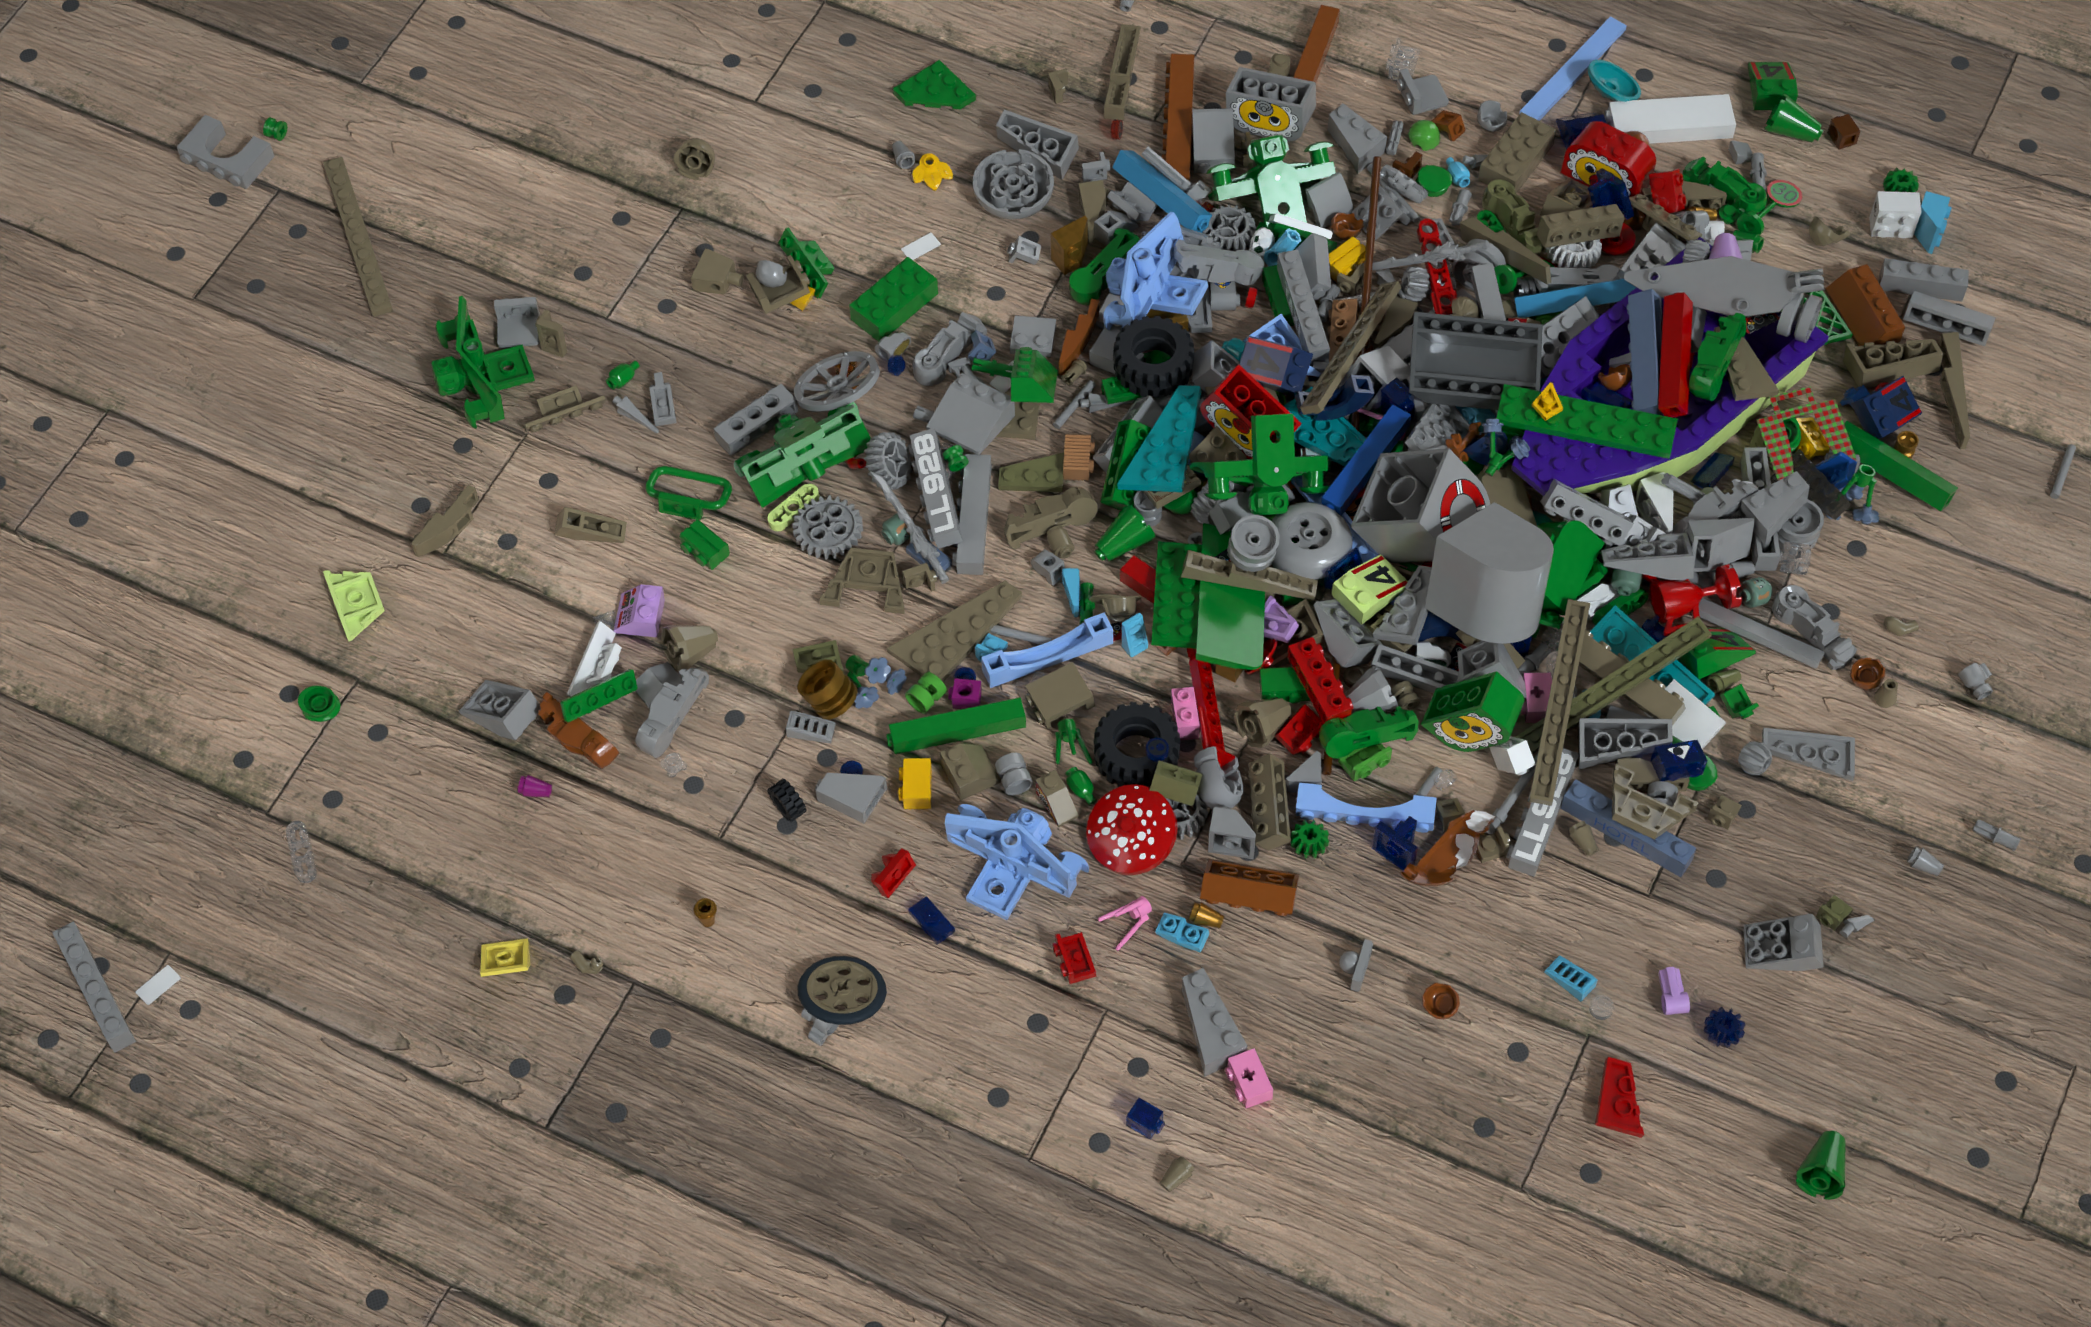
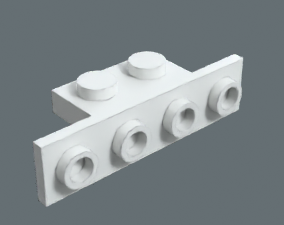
(597, 660)

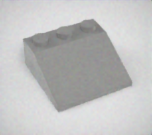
(972, 414)

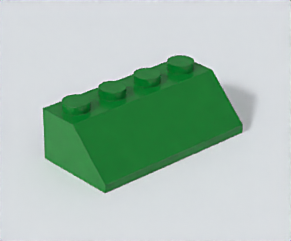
(1032, 377)

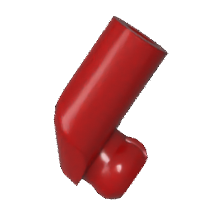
(854, 463)

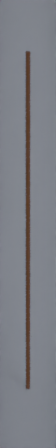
(1366, 288)

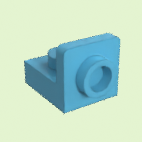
(990, 645)

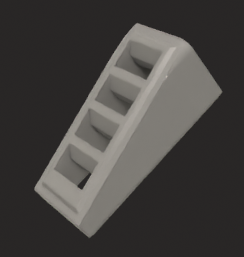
(811, 721)

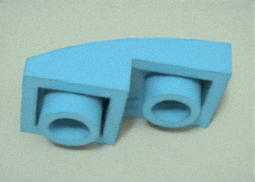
(1182, 933)

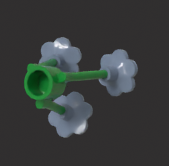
(1854, 489)
(877, 671)

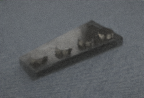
(1821, 491)

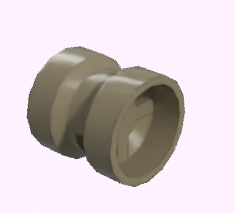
(1404, 695)

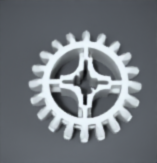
(1576, 255)

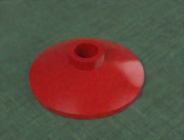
(1619, 244)
(1268, 650)

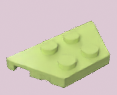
(355, 600)

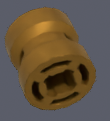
(1906, 443)

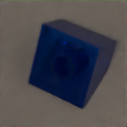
(1572, 126)

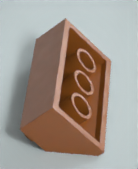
(1865, 307)
(1249, 887)

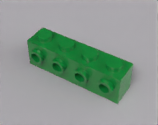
(1127, 442)

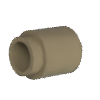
(1060, 542)

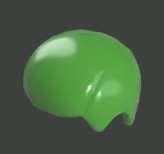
(1424, 134)

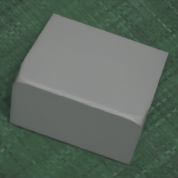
(1740, 152)

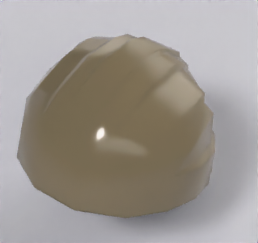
(1823, 235)
(1464, 307)

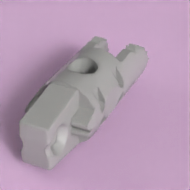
(1403, 184)

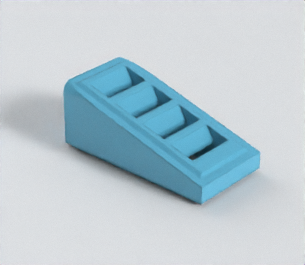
(1071, 584)
(1134, 635)
(1572, 987)

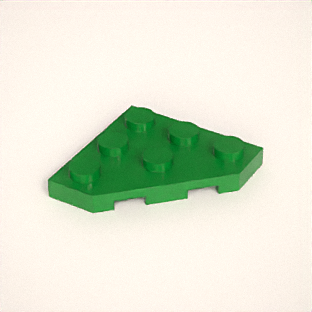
(935, 88)

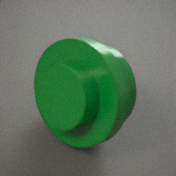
(1728, 214)

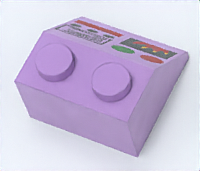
(640, 611)

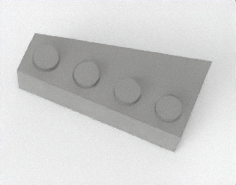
(1050, 143)

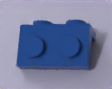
(1838, 469)

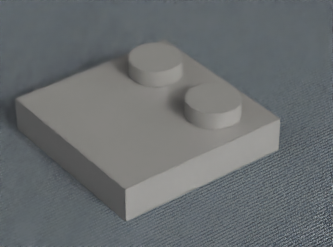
(1033, 333)

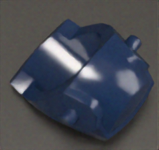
(1480, 449)

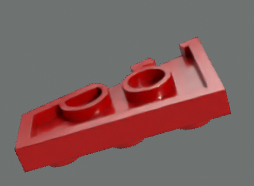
(1617, 1099)

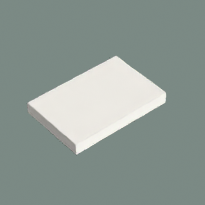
(1696, 721)

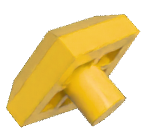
(1548, 403)

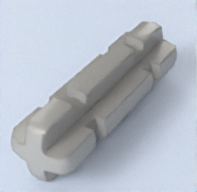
(1394, 137)

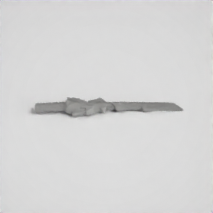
(1437, 255)
(917, 537)

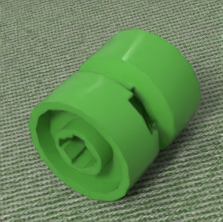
(922, 695)

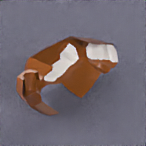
(1453, 848)

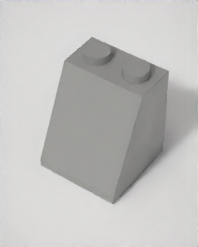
(1212, 138)
(1382, 367)
(1488, 658)

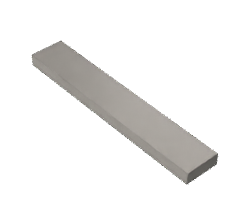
(1760, 633)

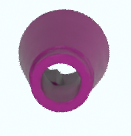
(534, 787)

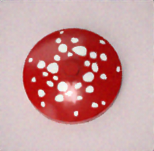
(1131, 829)

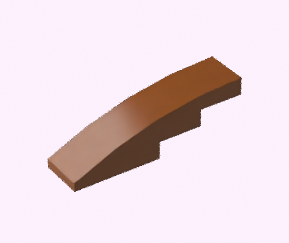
(1077, 339)

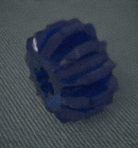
(1724, 1027)

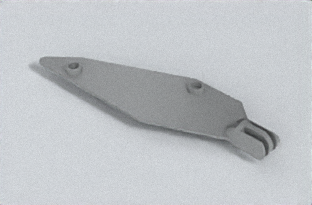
(1729, 284)

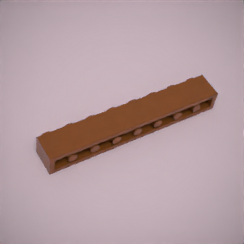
(1178, 113)

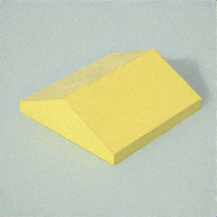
(505, 957)

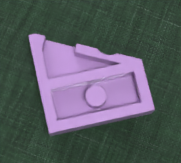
(1278, 622)

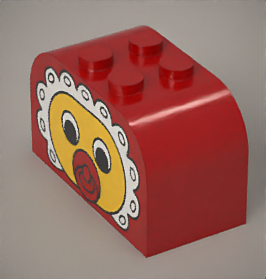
(1612, 150)
(1235, 402)

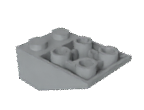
(1719, 541)
(1784, 944)

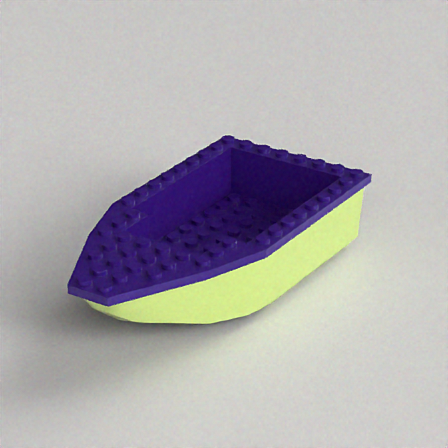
(1697, 435)

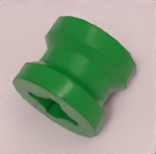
(275, 129)
(955, 458)

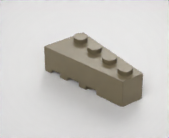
(1884, 363)

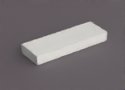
(1280, 219)

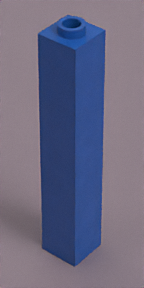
(1362, 464)

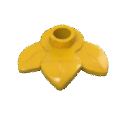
(933, 173)

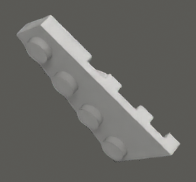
(1409, 612)
(1818, 751)

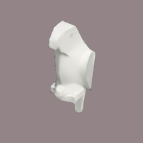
(1598, 597)

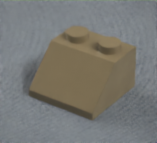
(968, 769)

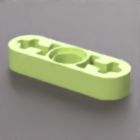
(796, 498)

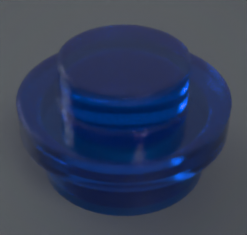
(896, 365)
(852, 767)

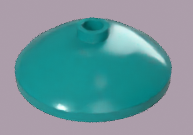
(1613, 81)

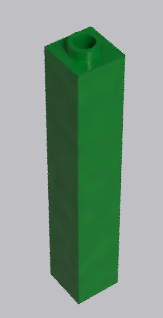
(1900, 469)
(956, 726)

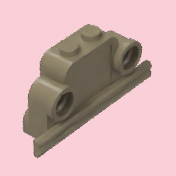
(1508, 491)

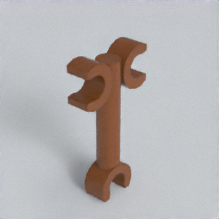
(1458, 444)

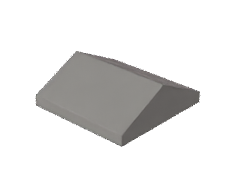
(653, 679)

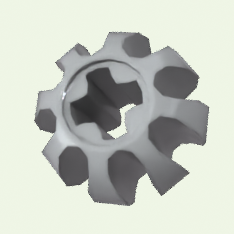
(1755, 758)

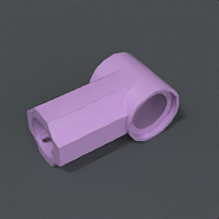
(1673, 997)

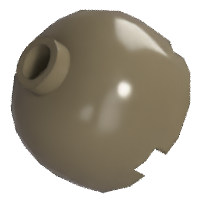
(695, 158)

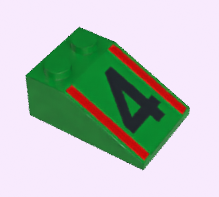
(1769, 82)
(1716, 653)

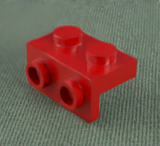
(1667, 190)
(1300, 730)
(1074, 957)

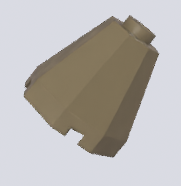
(687, 644)
(1261, 719)

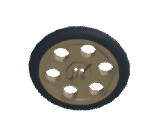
(855, 1012)

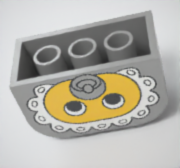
(1270, 103)

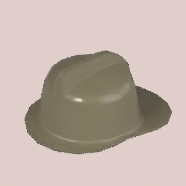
(1117, 607)

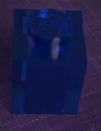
(1145, 1119)

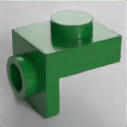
(1738, 702)

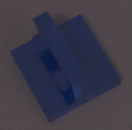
(1610, 191)
(1398, 843)

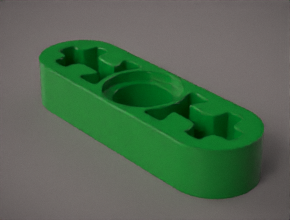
(1627, 604)

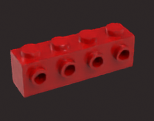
(1318, 680)

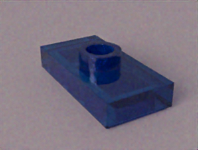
(931, 920)

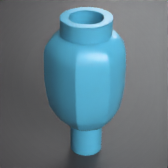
(1459, 172)

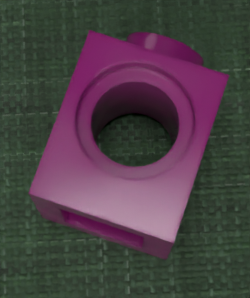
(971, 687)

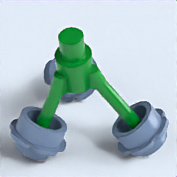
(1516, 446)

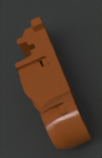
(576, 735)

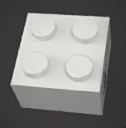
(1895, 214)

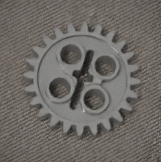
(827, 527)

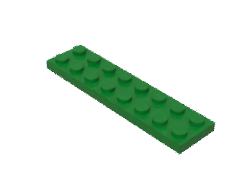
(1590, 422)

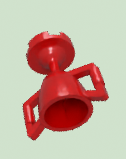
(1677, 598)

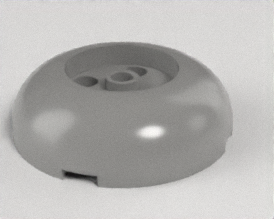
(1013, 173)
(1324, 531)

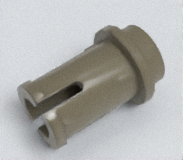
(1078, 367)

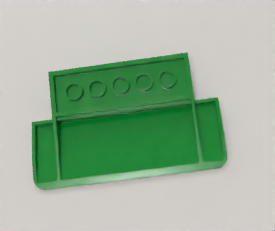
(1211, 617)

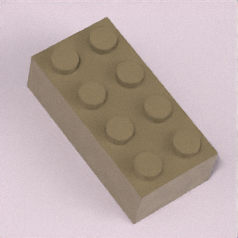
(1518, 152)

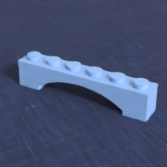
(1007, 666)
(1315, 803)

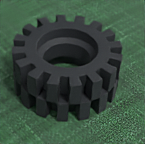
(787, 800)

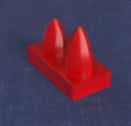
(896, 870)

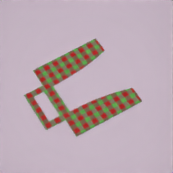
(1776, 437)

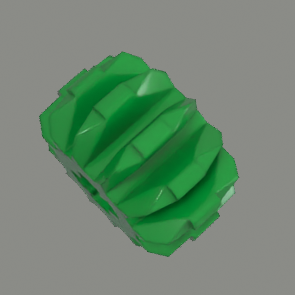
(1900, 181)
(1309, 847)

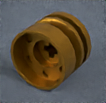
(827, 689)

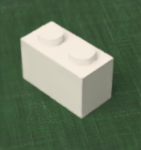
(1513, 756)

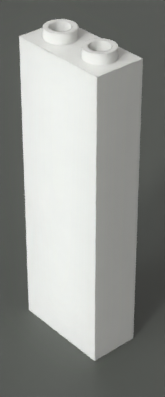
(1675, 118)

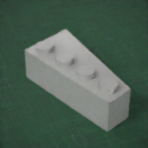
(1614, 739)
(1211, 1023)

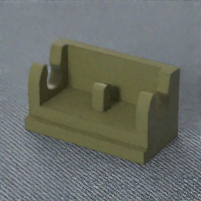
(1176, 782)

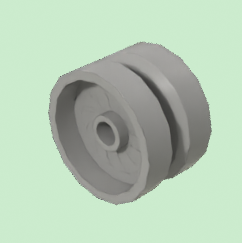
(1463, 269)
(1801, 316)
(1803, 526)
(1253, 543)

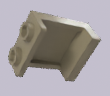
(792, 289)
(1058, 694)

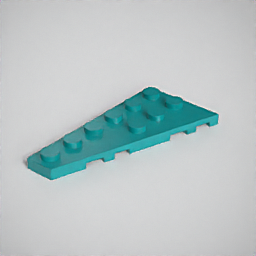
(1328, 437)
(1166, 450)
(1631, 640)

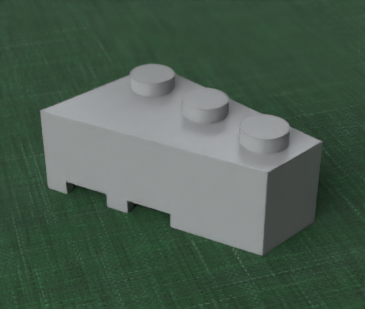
(1775, 505)

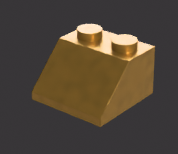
(1070, 245)

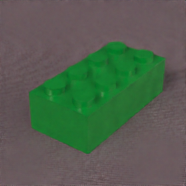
(893, 299)

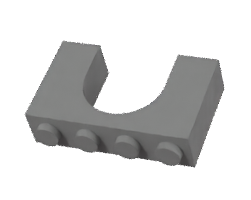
(238, 169)

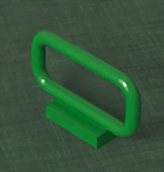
(683, 505)

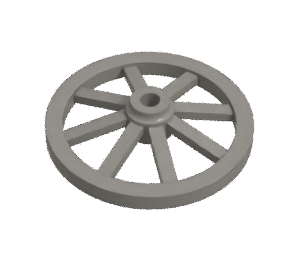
(838, 386)

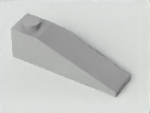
(1664, 558)

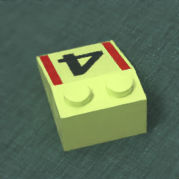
(1368, 588)

